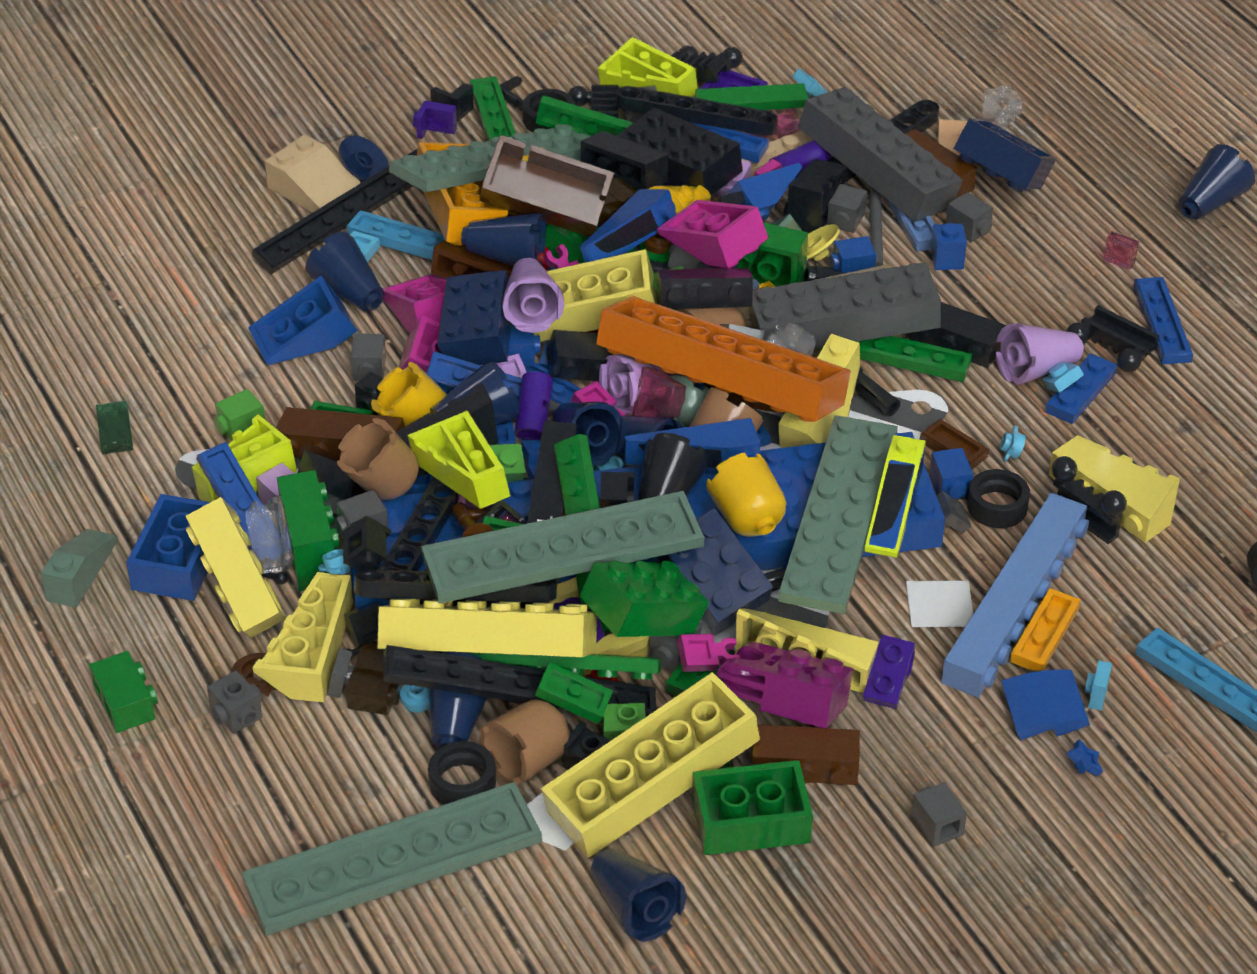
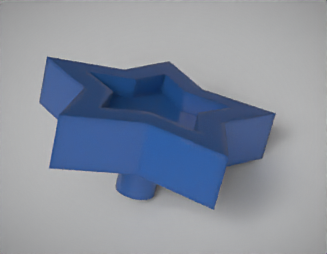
(1085, 759)

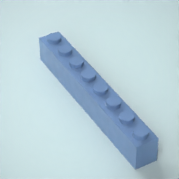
(1015, 596)

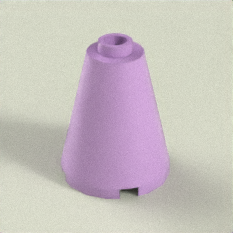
(531, 297)
(1032, 351)
(621, 379)

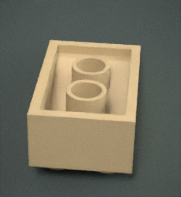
(308, 174)

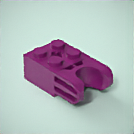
(789, 682)

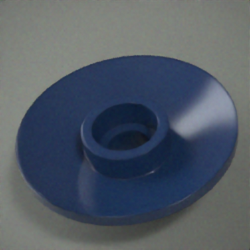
(362, 157)

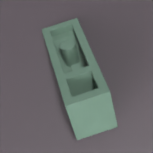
(76, 566)

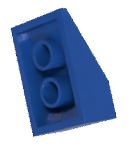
(766, 188)
(303, 324)

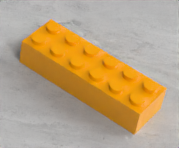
(458, 204)

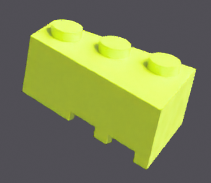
(645, 66)
(256, 451)
(461, 459)

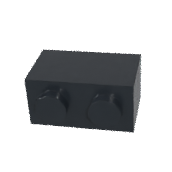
(575, 355)

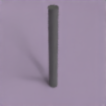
(876, 226)

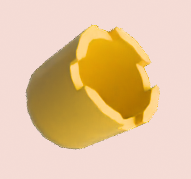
(407, 394)
(747, 495)

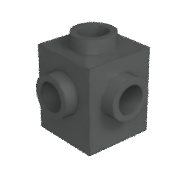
(234, 702)

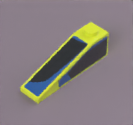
(895, 496)

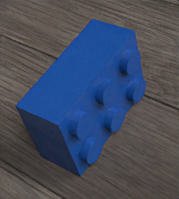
(164, 555)

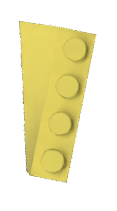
(798, 432)
(1147, 493)
(235, 567)
(818, 641)
(307, 647)

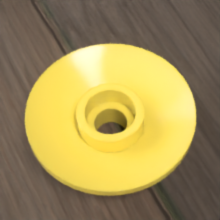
(820, 241)

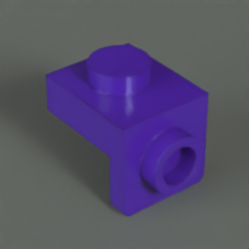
(436, 118)

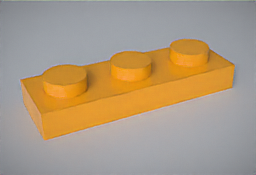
(1045, 630)

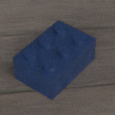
(1004, 154)
(473, 318)
(723, 573)

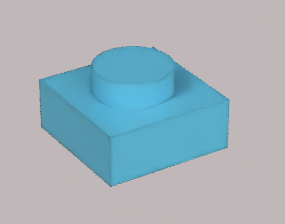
(812, 86)
(367, 244)
(1062, 376)
(1098, 684)

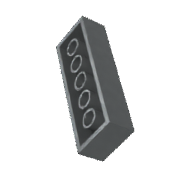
(879, 153)
(853, 304)

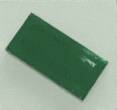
(114, 427)

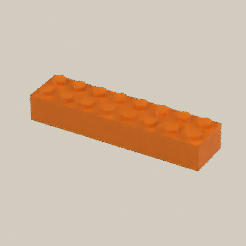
(723, 358)

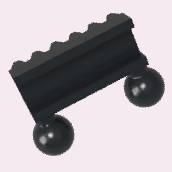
(709, 66)
(602, 98)
(1120, 333)
(1103, 510)

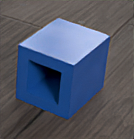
(948, 246)
(852, 255)
(524, 344)
(951, 472)

